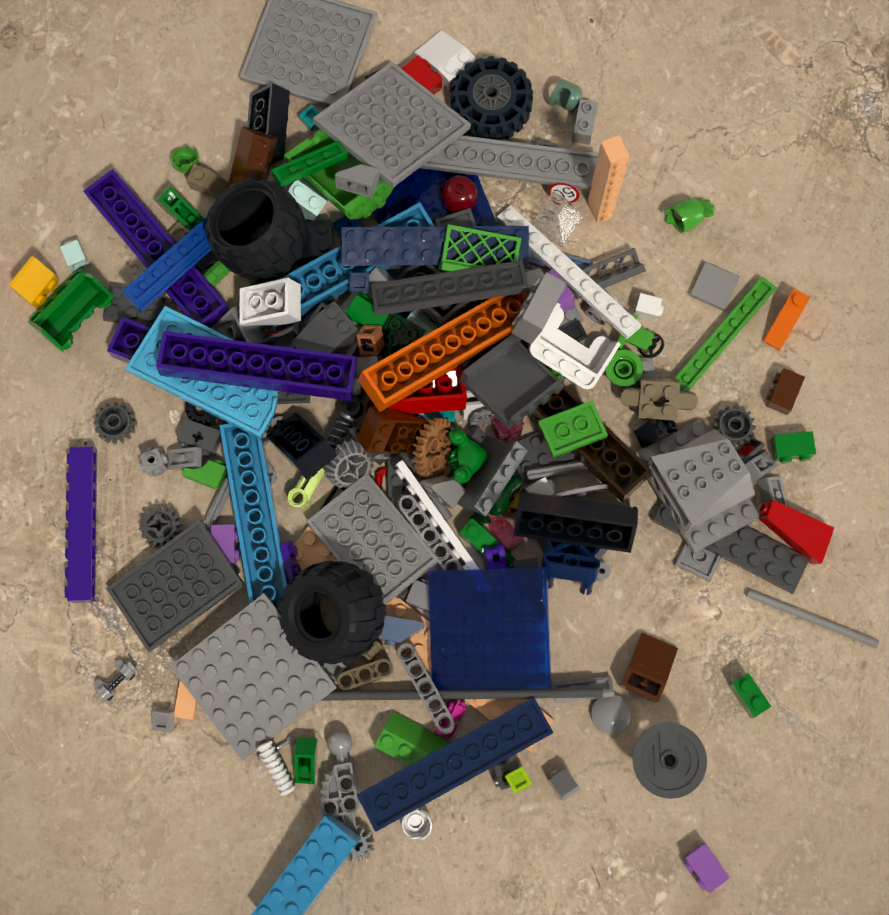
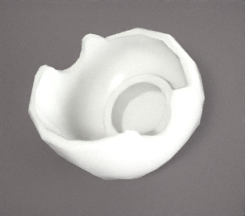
(417, 824)

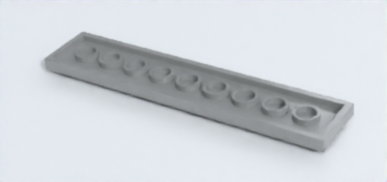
(516, 162)

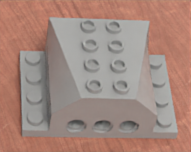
(701, 484)

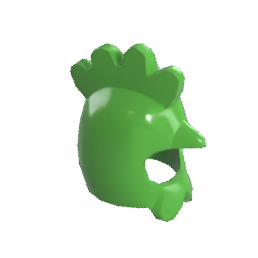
(691, 212)

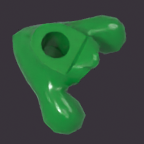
(467, 458)

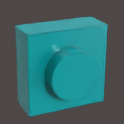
(307, 116)

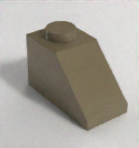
(206, 181)

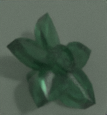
(480, 518)

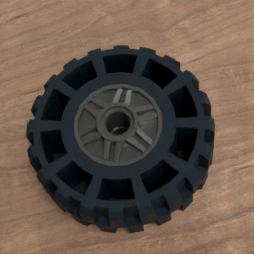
(492, 97)

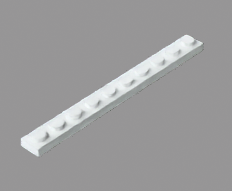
(573, 275)

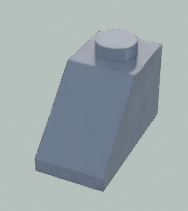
(399, 630)

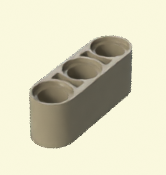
(355, 674)

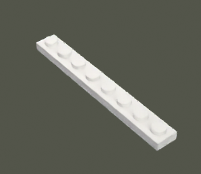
(436, 518)

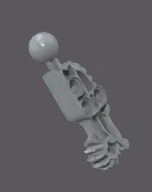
(332, 791)

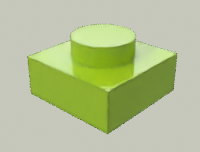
(518, 780)

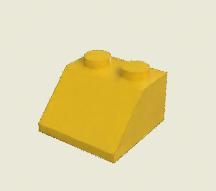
(34, 282)

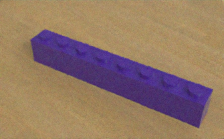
(81, 525)

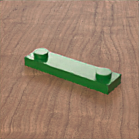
(309, 164)

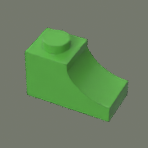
(210, 474)

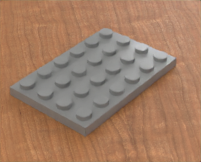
(372, 534)

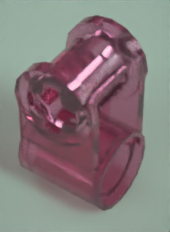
(505, 535)

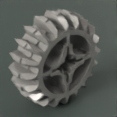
(345, 474)

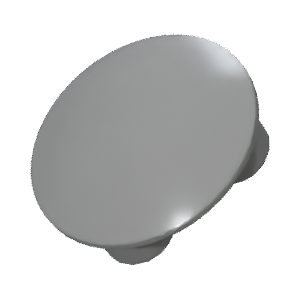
(611, 714)

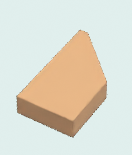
(185, 704)

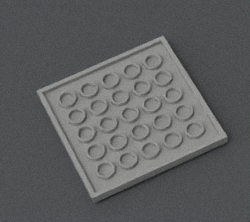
(309, 48)
(392, 123)
(252, 677)

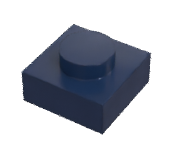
(359, 281)

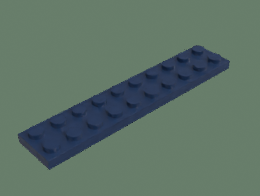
(423, 245)
(454, 764)

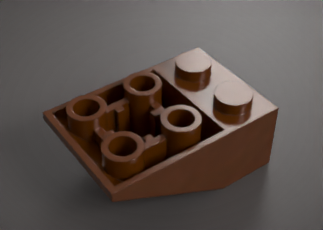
(389, 431)
(649, 668)

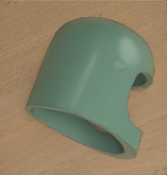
(566, 95)

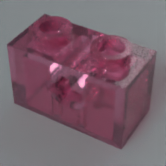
(505, 434)

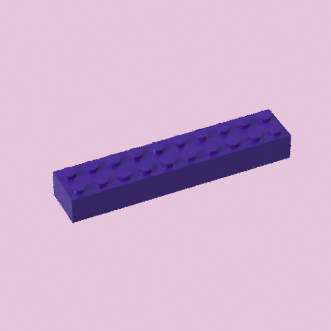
(149, 242)
(257, 365)

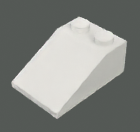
(445, 56)
(271, 303)

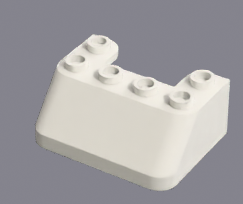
(570, 357)

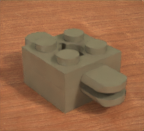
(659, 398)

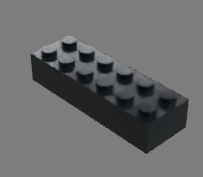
(576, 522)

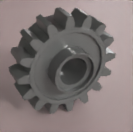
(112, 413)
(739, 417)

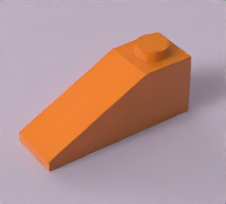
(786, 319)

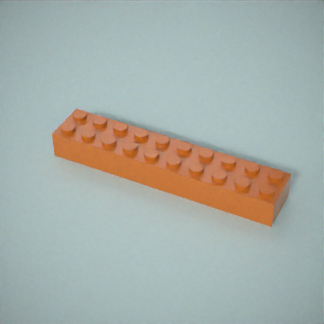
(441, 350)

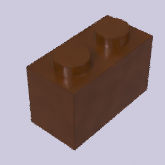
(785, 391)

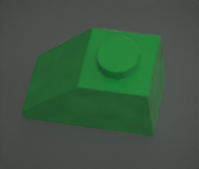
(305, 760)

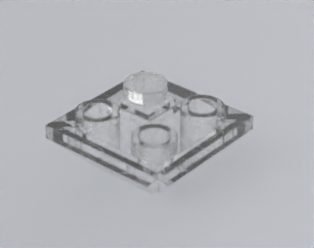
(557, 219)

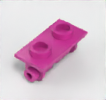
(457, 711)

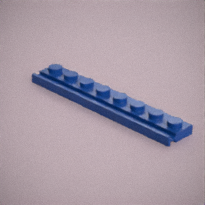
(169, 268)

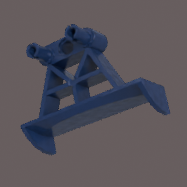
(579, 566)

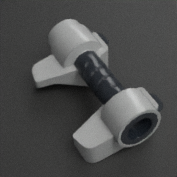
(126, 672)

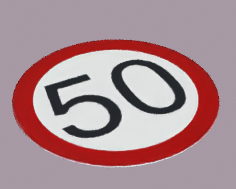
(565, 190)

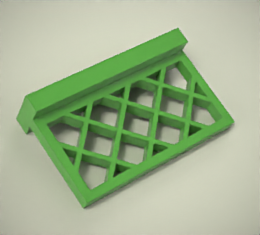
(454, 265)

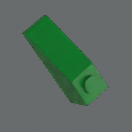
(178, 208)
(480, 538)

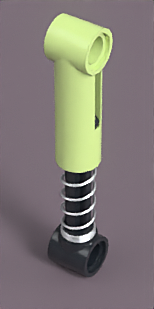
(308, 487)

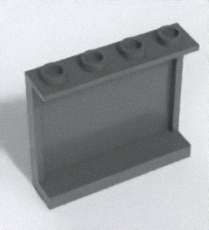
(510, 381)

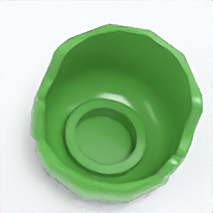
(183, 159)

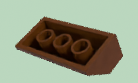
(252, 155)

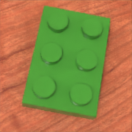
(572, 429)

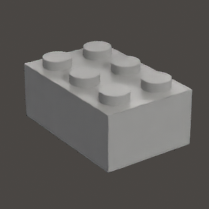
(537, 307)

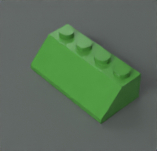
(408, 740)

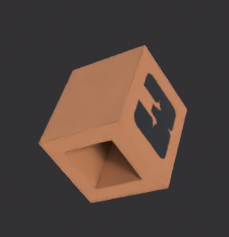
(370, 340)

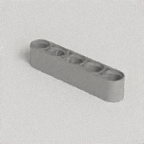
(425, 525)
(422, 679)

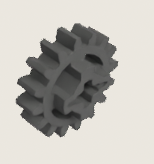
(159, 518)

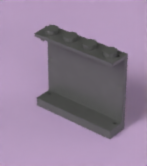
(491, 479)

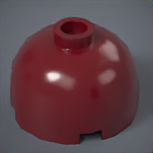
(459, 194)

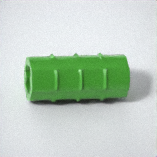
(215, 273)

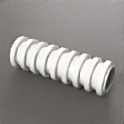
(276, 768)

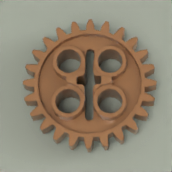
(433, 448)

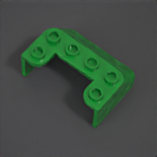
(69, 308)

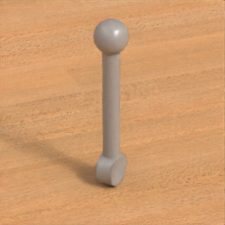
(290, 740)

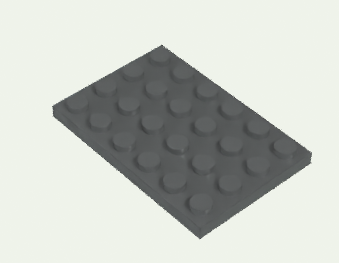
(175, 585)

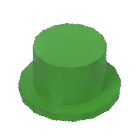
(624, 368)

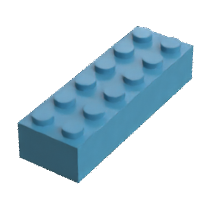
(310, 869)

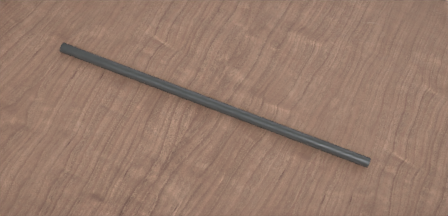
(466, 694)

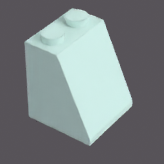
(308, 198)

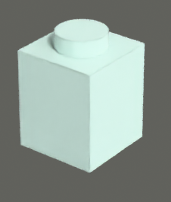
(74, 255)

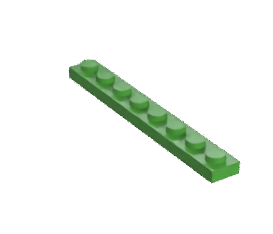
(725, 334)

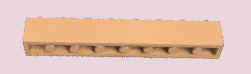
(608, 178)

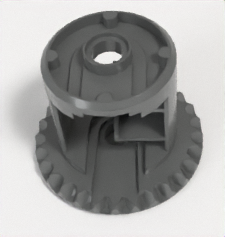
(683, 765)

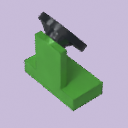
(644, 341)

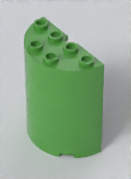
(350, 204)

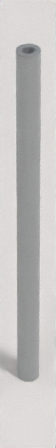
(812, 618)

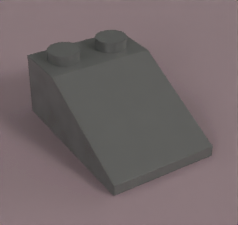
(327, 332)

